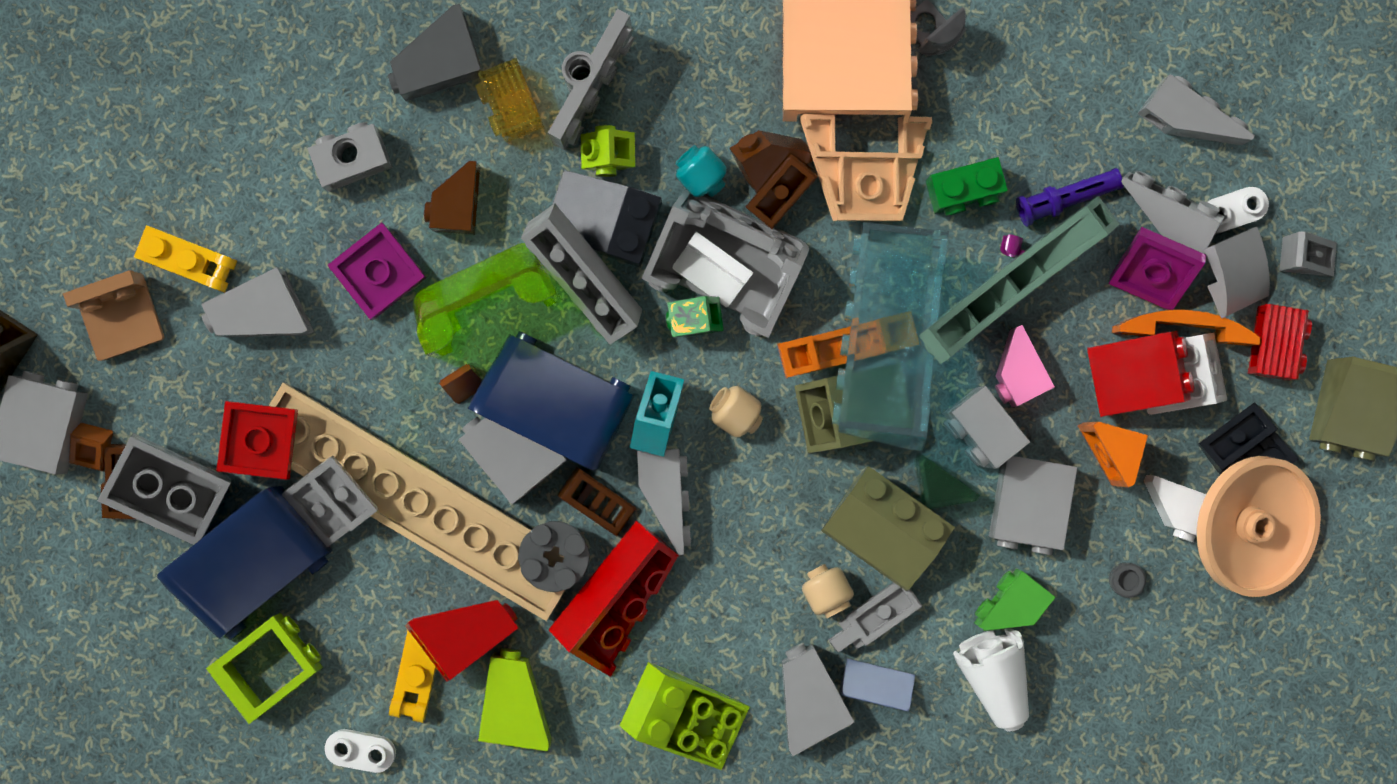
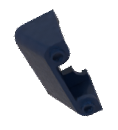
(552, 401)
(244, 563)

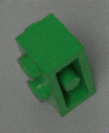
(966, 185)

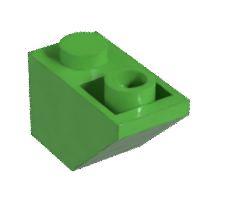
(1016, 604)

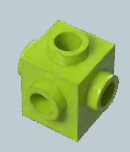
(607, 150)

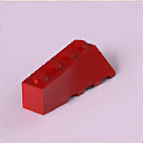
(614, 598)

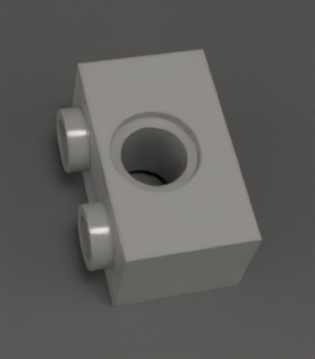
(370, 158)

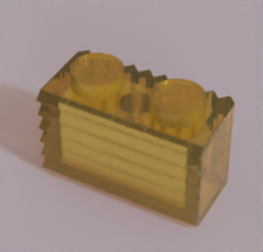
(510, 101)

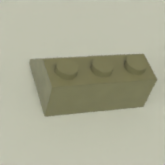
(887, 528)

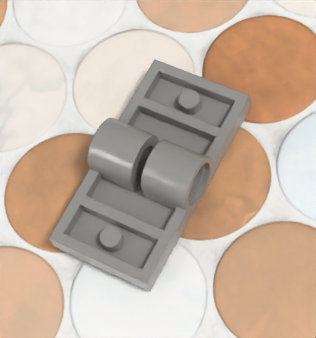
(601, 69)

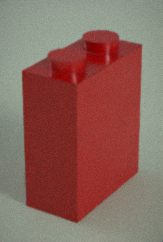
(1140, 373)

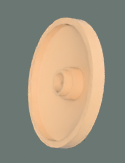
(1258, 526)

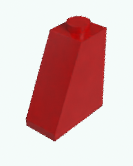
(462, 635)

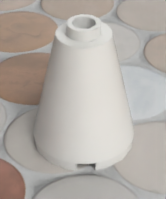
(997, 675)

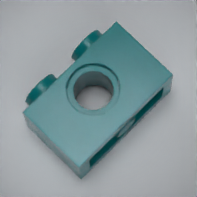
(657, 413)

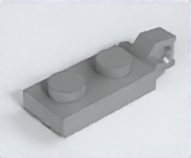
(875, 617)

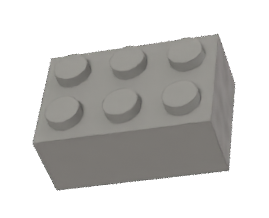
(164, 489)

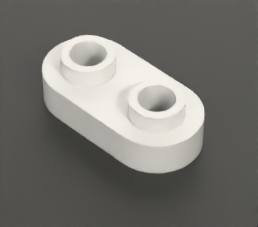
(1236, 210)
(359, 750)

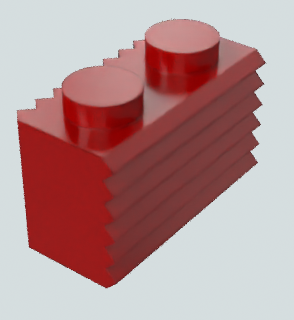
(1281, 342)

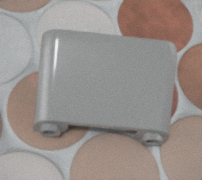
(767, 252)

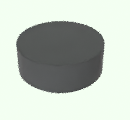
(1127, 579)

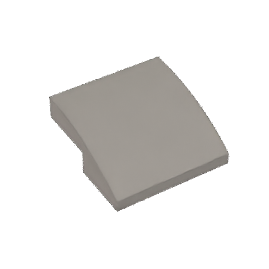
(1240, 272)
(330, 501)

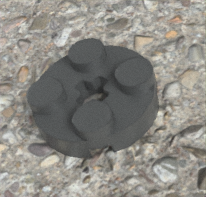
(563, 574)

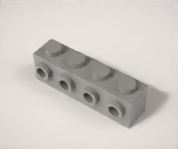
(582, 274)

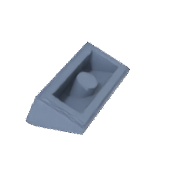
(877, 684)

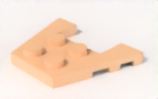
(865, 183)

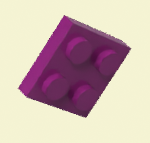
(1157, 269)
(376, 271)

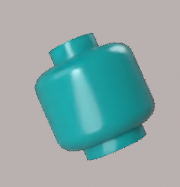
(701, 171)

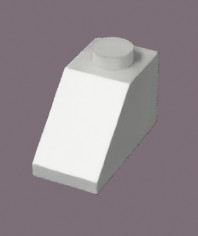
(1176, 506)

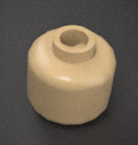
(736, 411)
(827, 591)

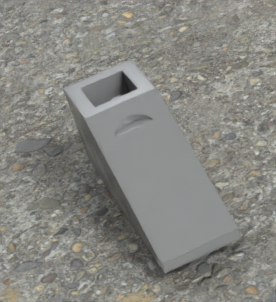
(1184, 113)
(1174, 213)
(661, 486)

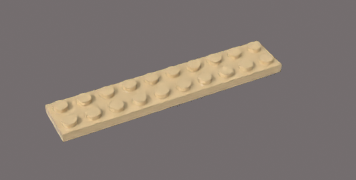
(420, 502)

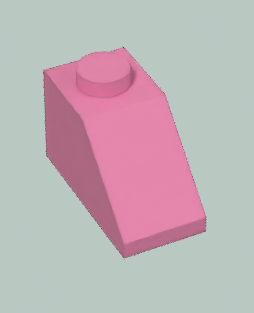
(1021, 370)

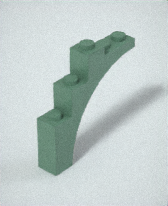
(1018, 279)

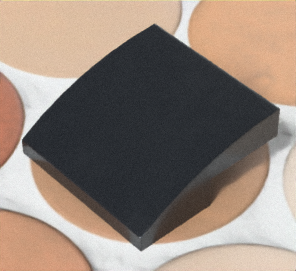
(1245, 437)

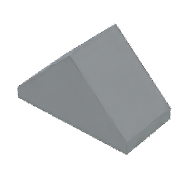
(1308, 254)

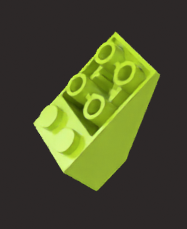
(683, 717)

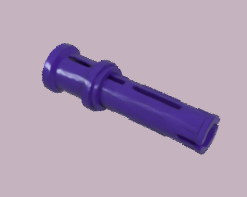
(1054, 205)

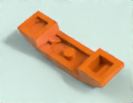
(1226, 330)
(812, 353)

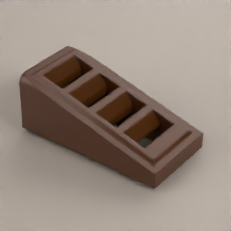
(573, 482)

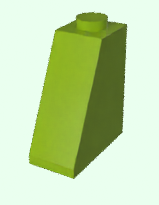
(513, 705)

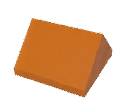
(1116, 450)

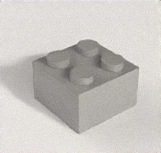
(985, 428)

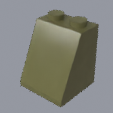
(1357, 408)
(816, 413)

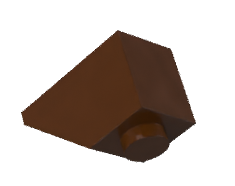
(764, 152)
(455, 202)

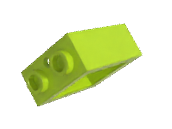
(237, 688)

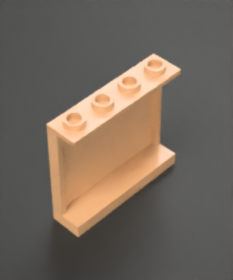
(848, 58)

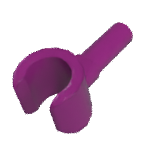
(1011, 246)

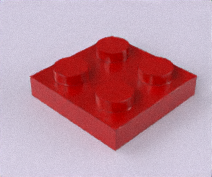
(257, 440)

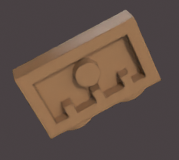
(117, 314)

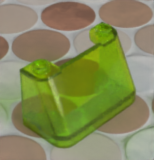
(439, 302)

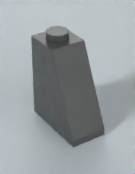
(436, 58)

